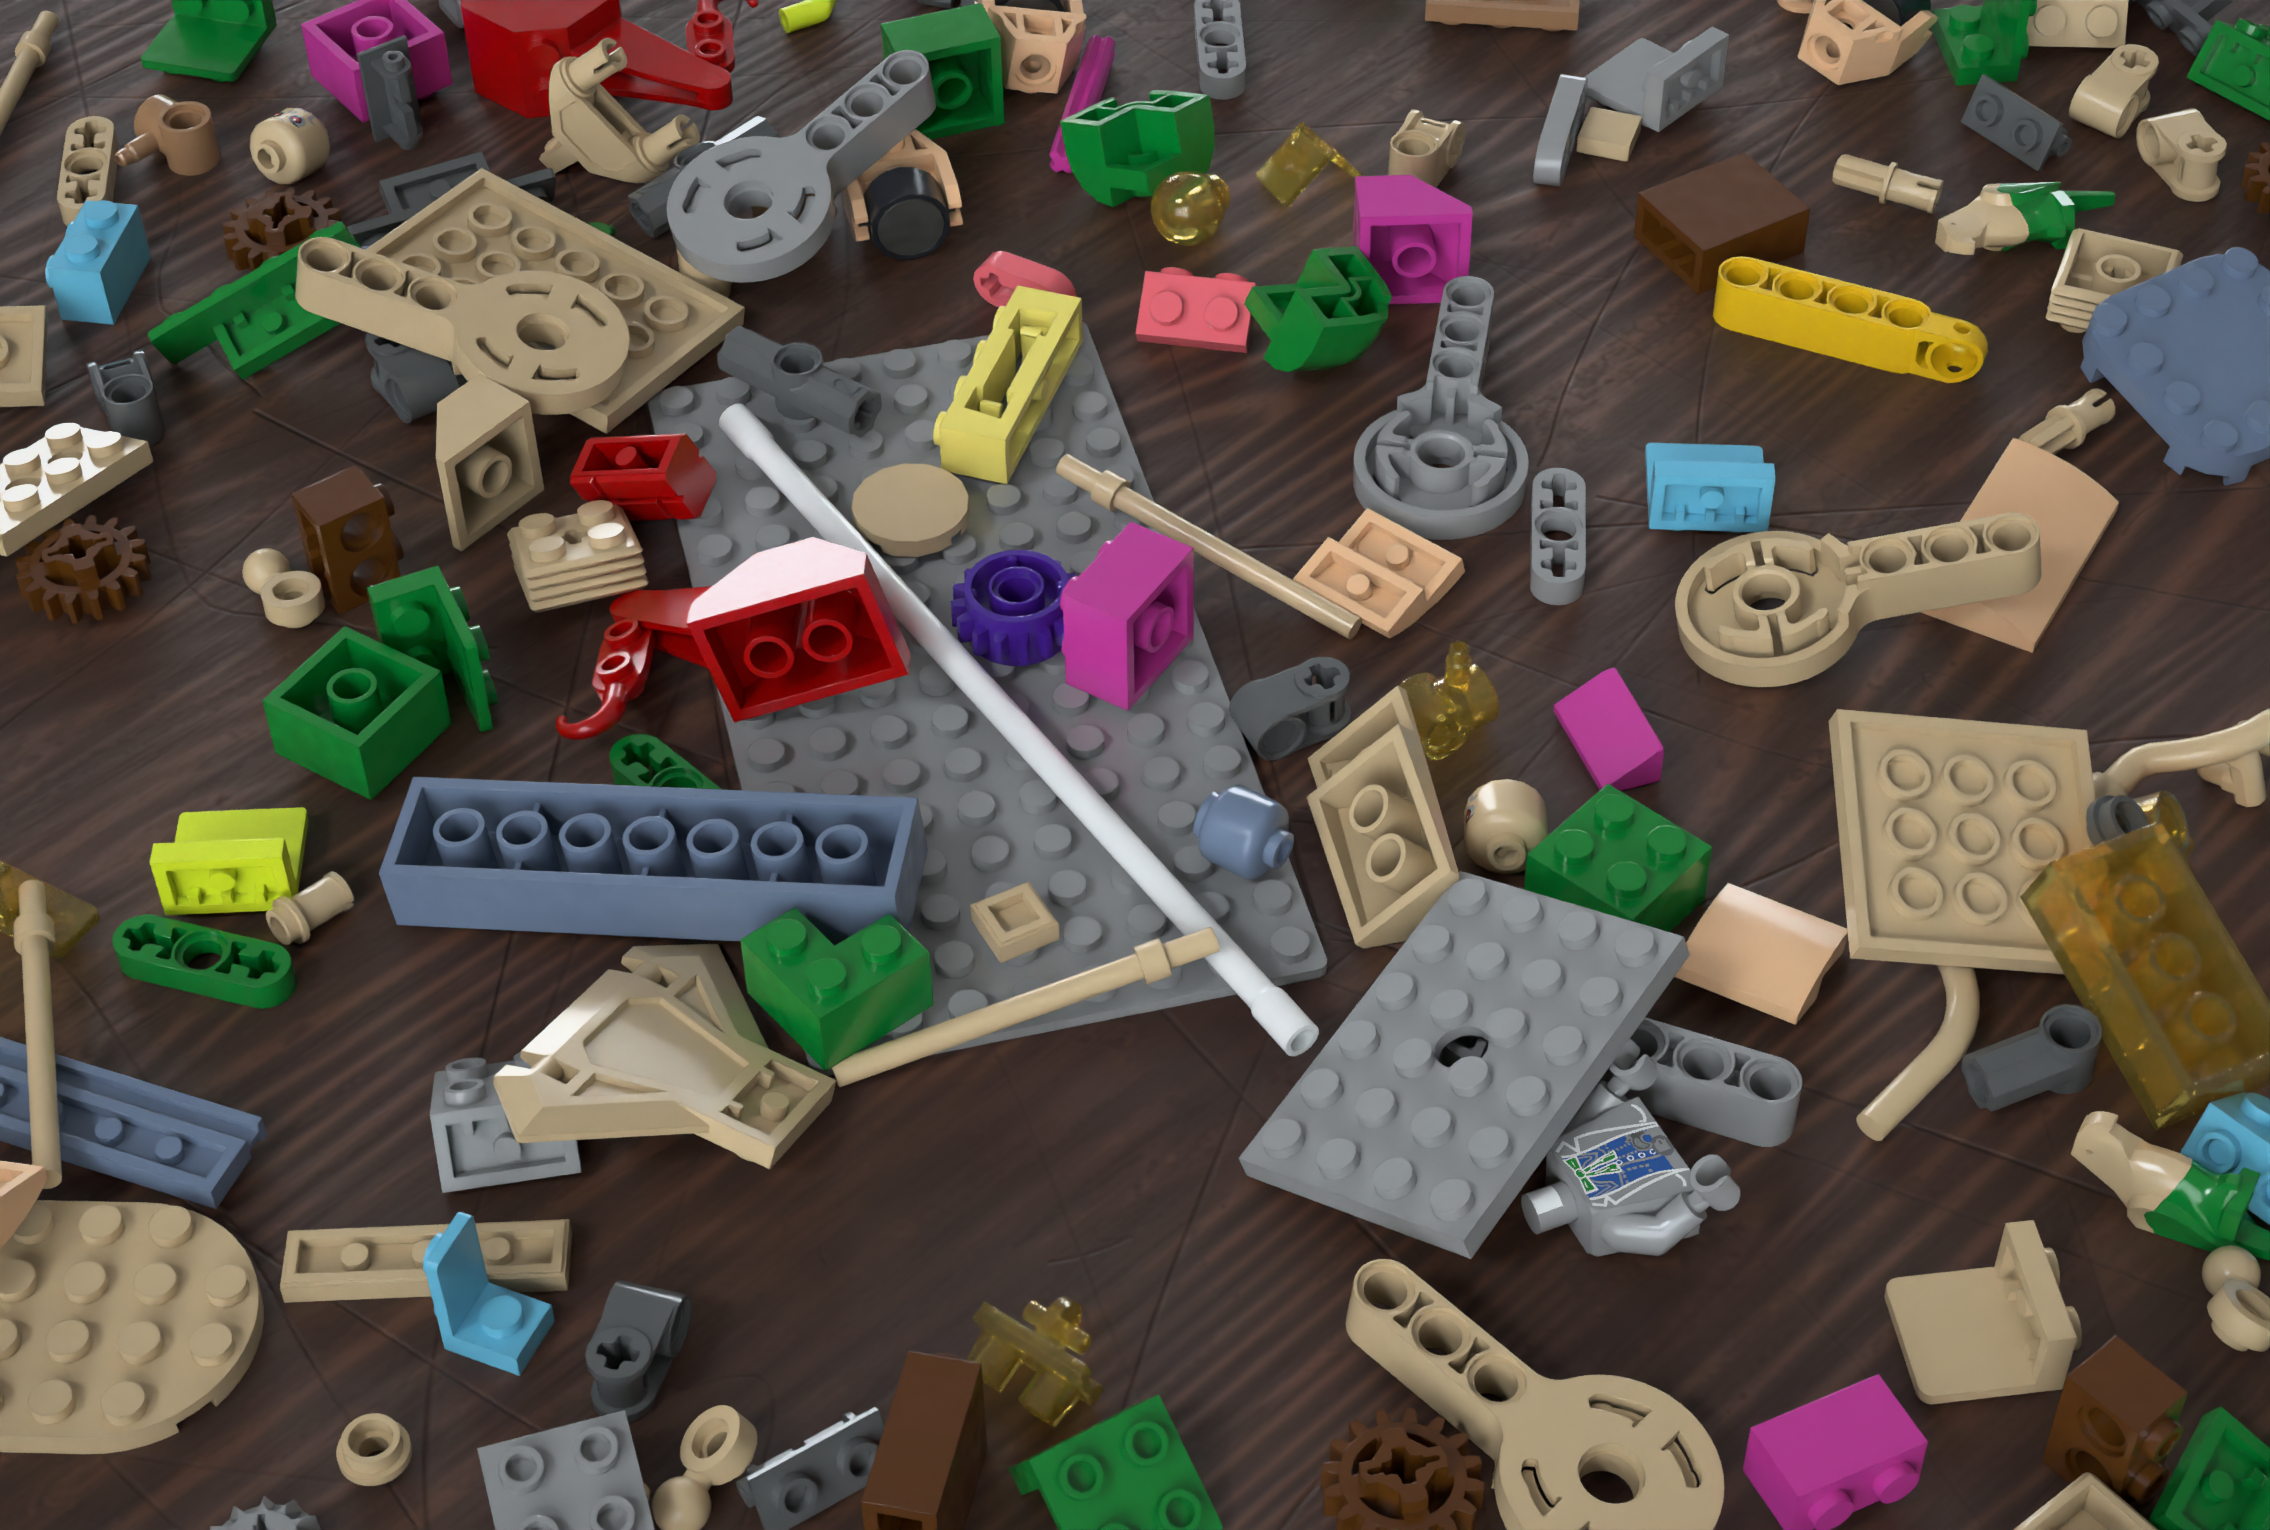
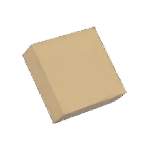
(1609, 134)
(1014, 922)

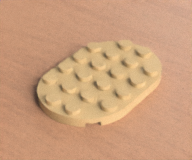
(119, 1324)

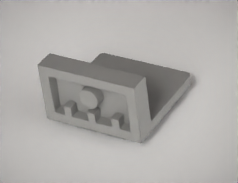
(1661, 83)
(475, 1137)
(568, 1479)

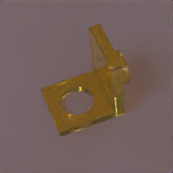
(1298, 164)

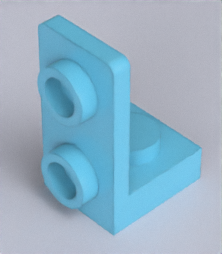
(477, 1315)

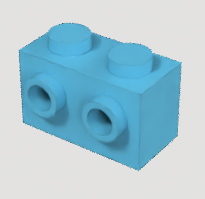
(98, 262)

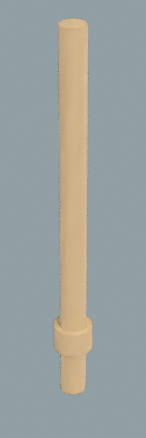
(30, 53)
(1115, 493)
(34, 941)
(1150, 962)

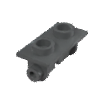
(391, 93)
(2015, 124)
(816, 1475)

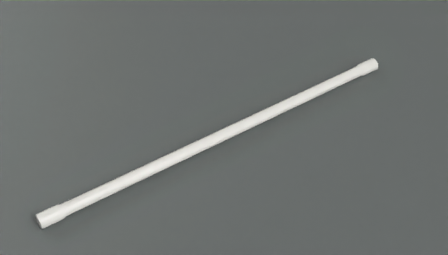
(1268, 1003)

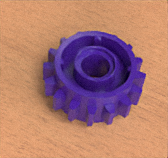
(1011, 607)

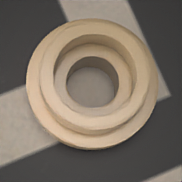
(371, 1434)

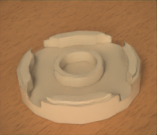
(910, 509)

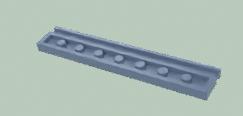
(133, 1128)

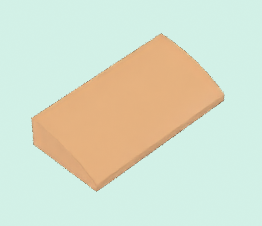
(2071, 521)

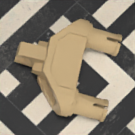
(598, 130)

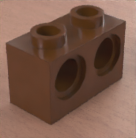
(348, 536)
(2116, 1422)

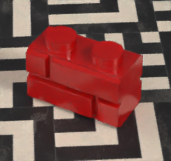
(645, 475)

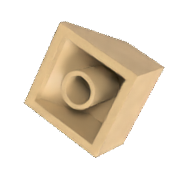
(485, 457)

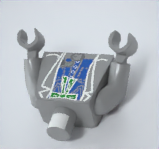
(1622, 1177)

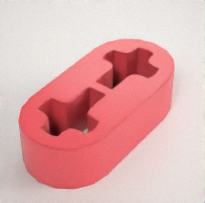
(1003, 271)

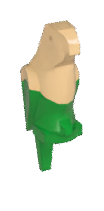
(2016, 215)
(2170, 1190)

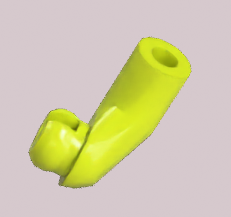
(805, 14)

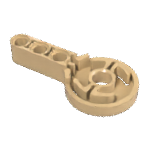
(458, 317)
(1850, 589)
(1543, 1422)

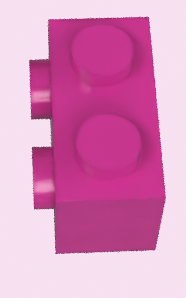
(1835, 1456)

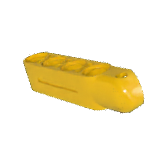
(1845, 321)

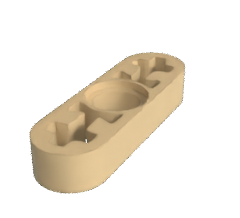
(80, 158)

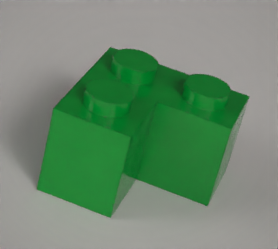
(838, 994)

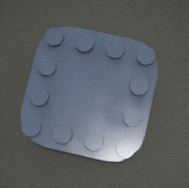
(2193, 360)

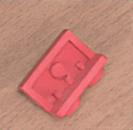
(1195, 310)

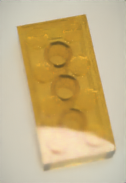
(2155, 972)

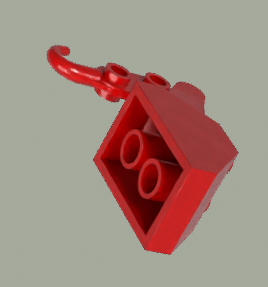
(520, 41)
(770, 632)

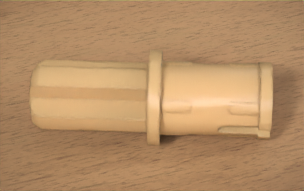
(1888, 182)
(2069, 424)

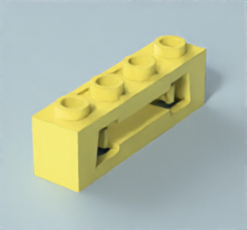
(973, 430)

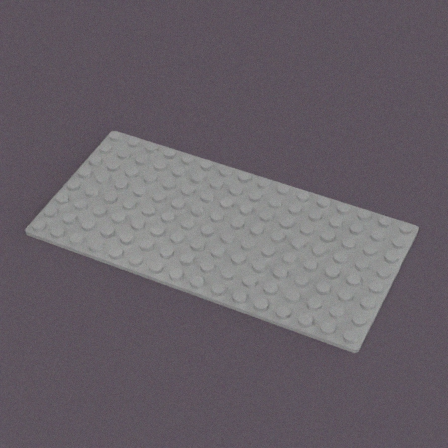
(921, 737)

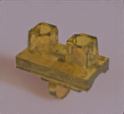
(1058, 1377)

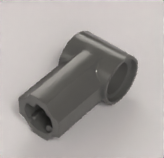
(2050, 1057)

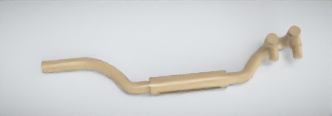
(2221, 757)

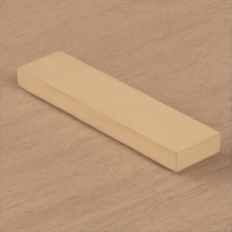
(390, 1260)

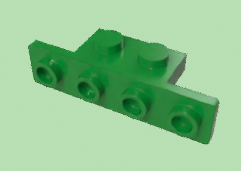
(251, 317)
(2218, 1480)

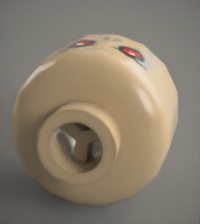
(289, 146)
(1502, 822)

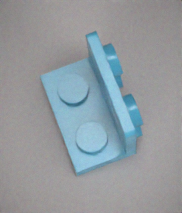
(1708, 487)

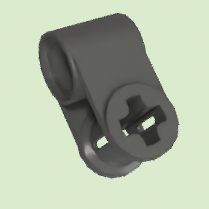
(409, 378)
(128, 397)
(1290, 712)
(635, 1347)

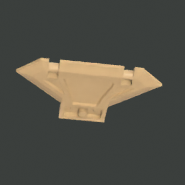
(662, 1058)

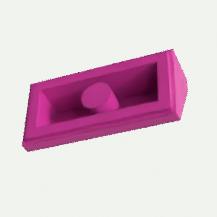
(1611, 733)

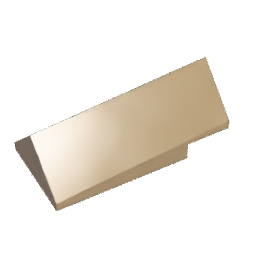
(1381, 823)

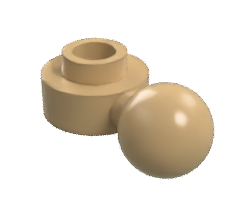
(287, 596)
(2237, 1306)
(714, 1452)

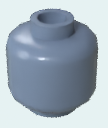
(1243, 831)

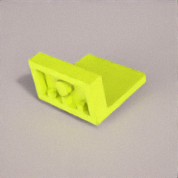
(230, 860)

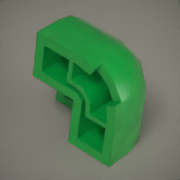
(1136, 145)
(1325, 315)

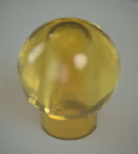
(1189, 206)

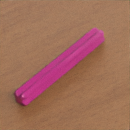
(1085, 91)

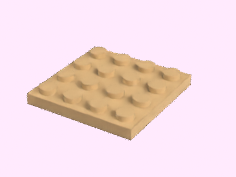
(1950, 831)

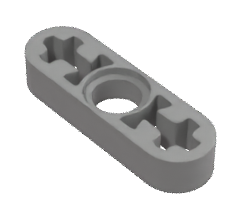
(1212, 58)
(1560, 130)
(1546, 551)

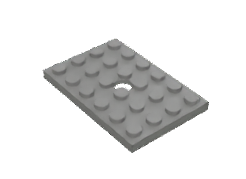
(1451, 1147)

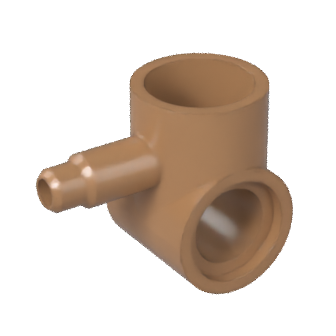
(177, 130)

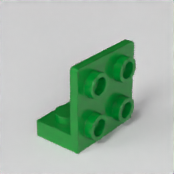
(211, 38)
(1984, 39)
(2237, 64)
(430, 624)
(1121, 1476)

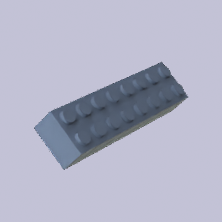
(649, 859)

